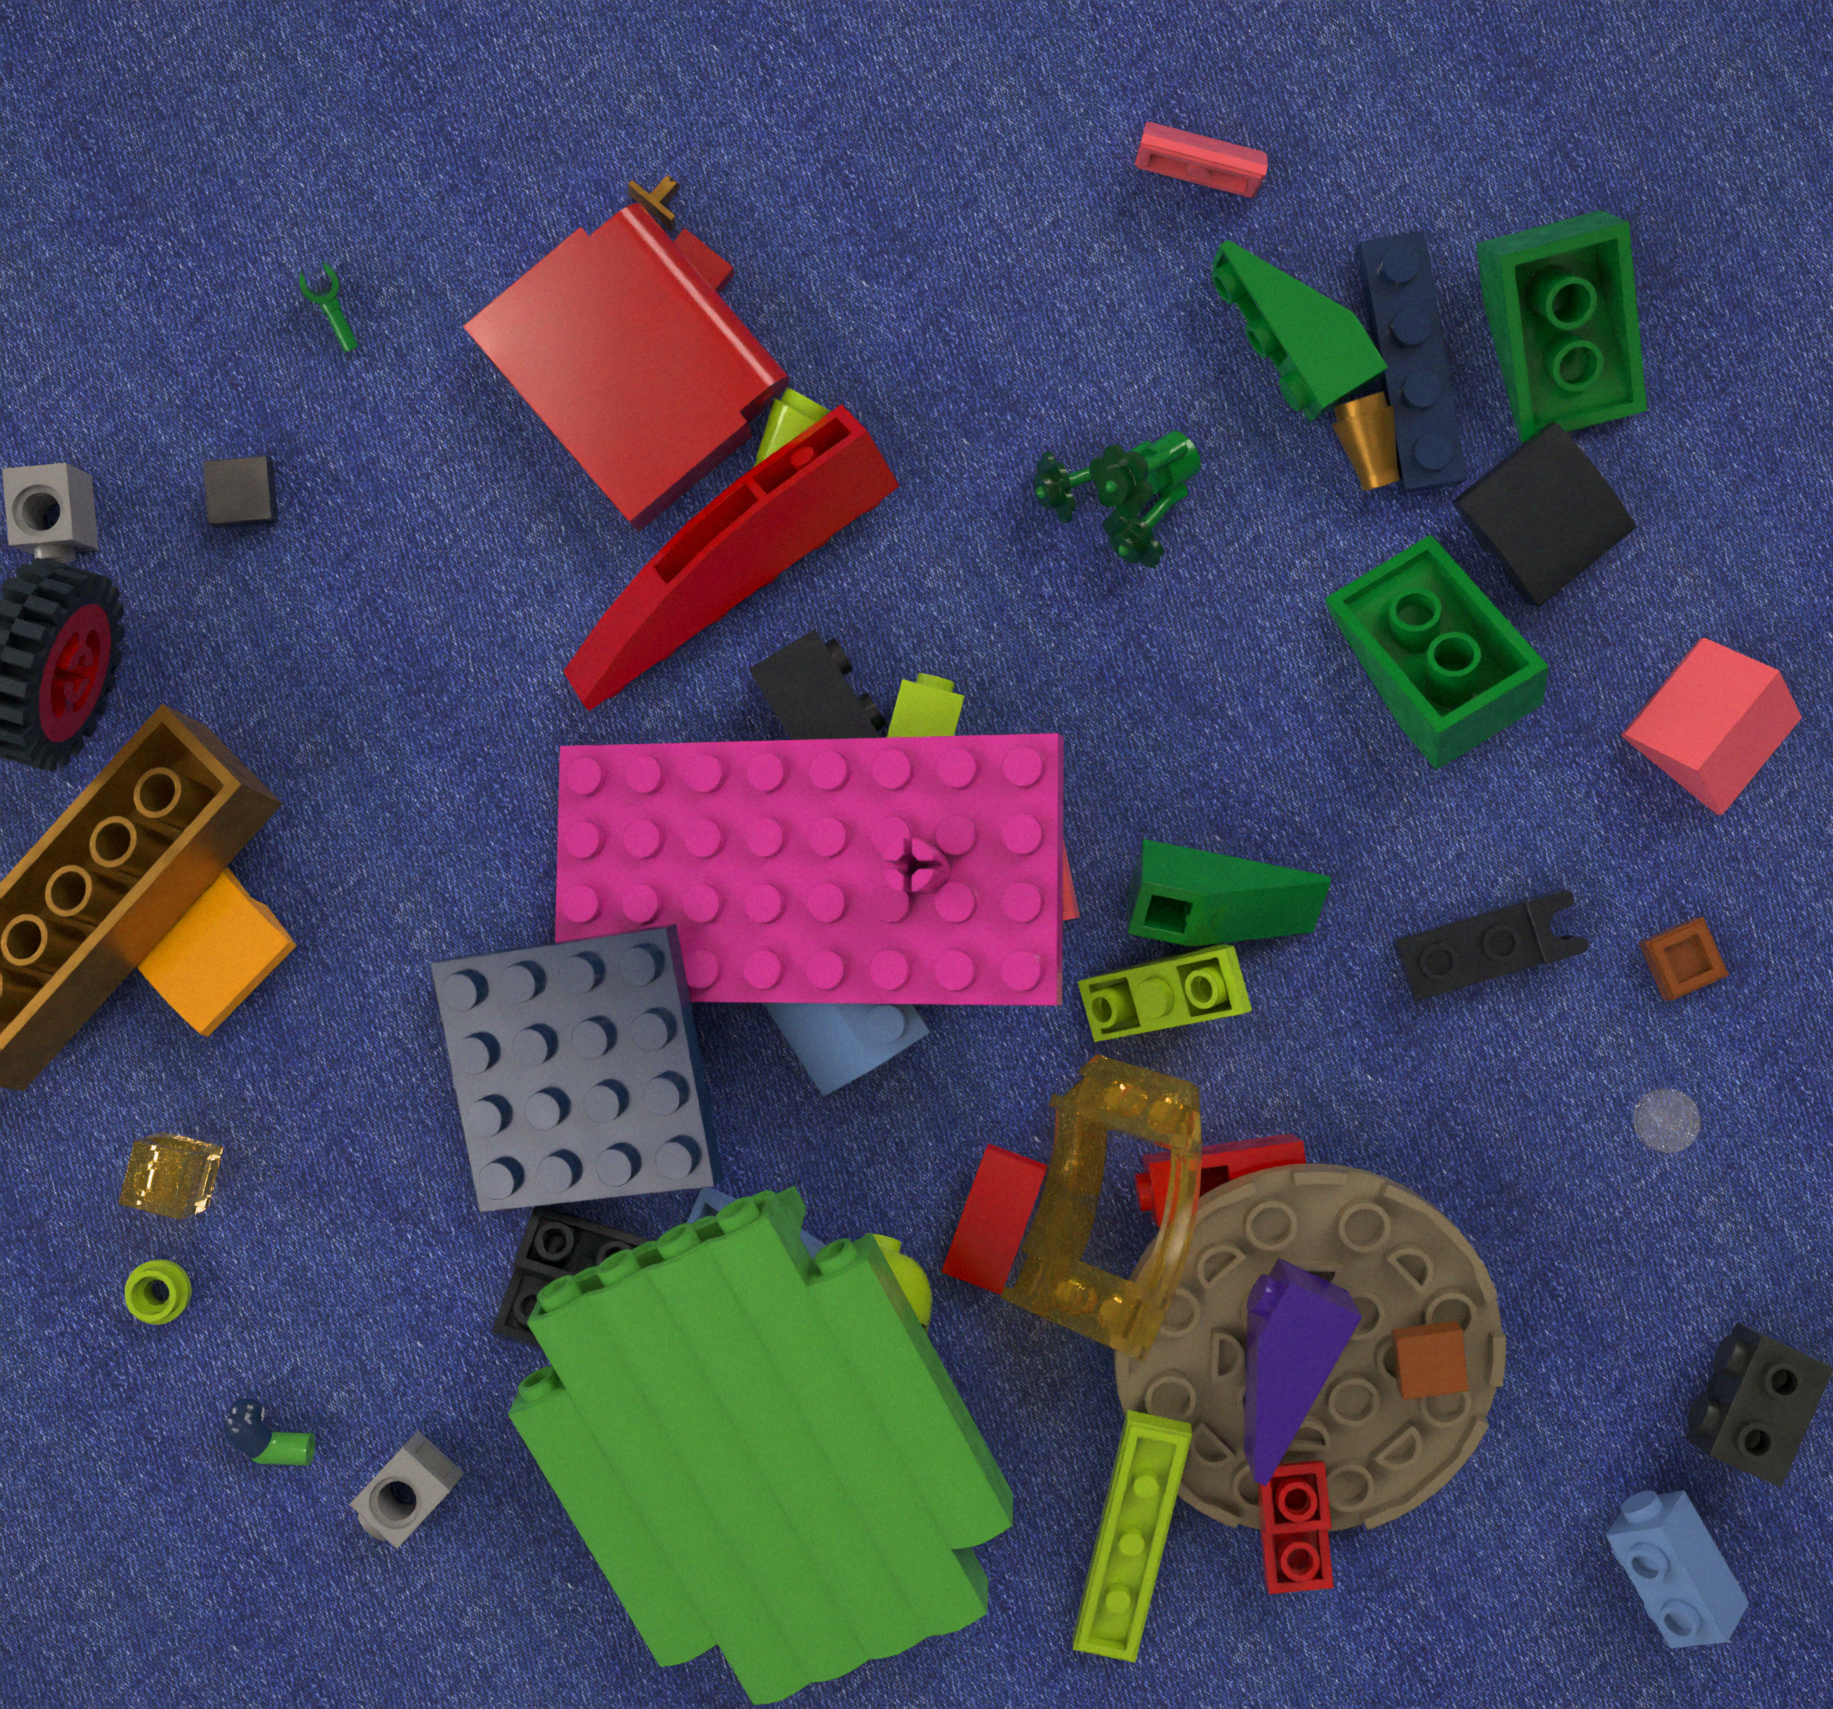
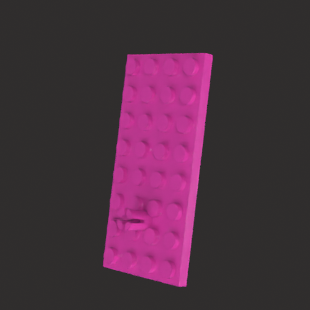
(826, 864)

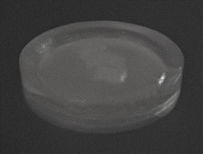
(1666, 1120)

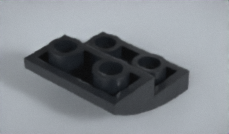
(1544, 513)
(553, 1248)

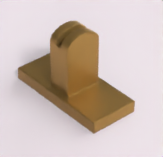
(657, 199)

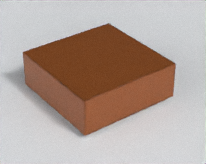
(1683, 958)
(1429, 1360)

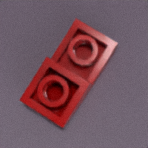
(994, 1218)
(1295, 1528)

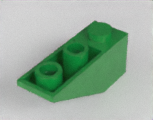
(1305, 334)
(1218, 898)

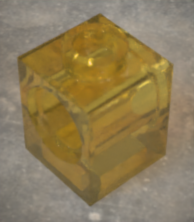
(170, 1175)

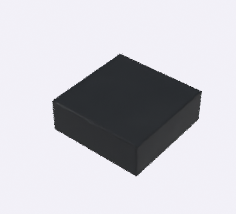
(240, 492)

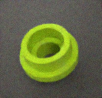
(140, 1297)

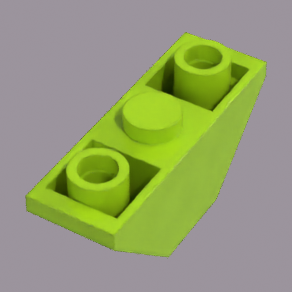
(1165, 993)

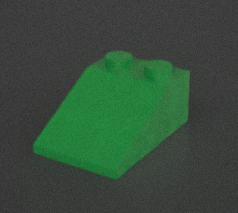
(1565, 322)
(1438, 651)

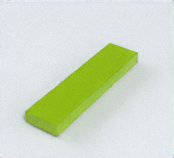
(1131, 1535)

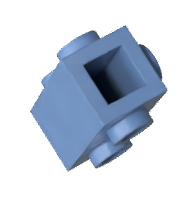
(1677, 1569)

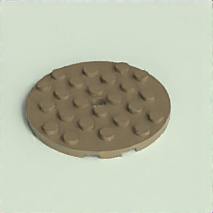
(1401, 1270)

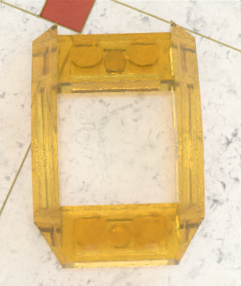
(1053, 1277)

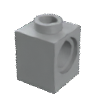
(29, 495)
(425, 1471)

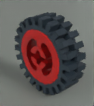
(55, 660)

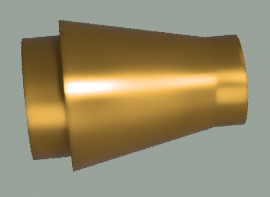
(1369, 439)

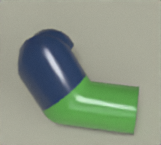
(262, 1444)

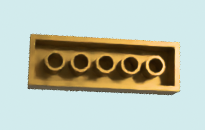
(116, 880)

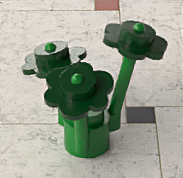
(1126, 483)

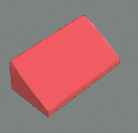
(1201, 160)

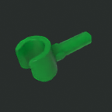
(331, 307)

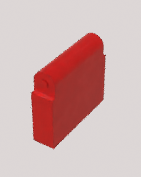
(630, 361)

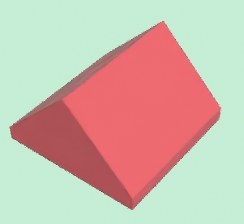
(1715, 722)

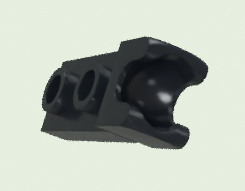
(1486, 945)

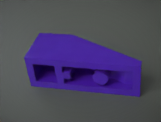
(1293, 1343)

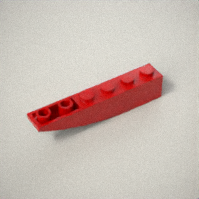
(733, 549)

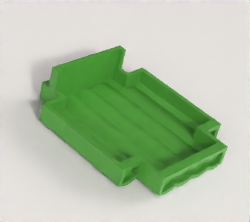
(762, 1448)

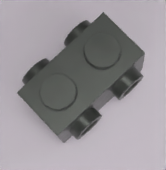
(1757, 1404)

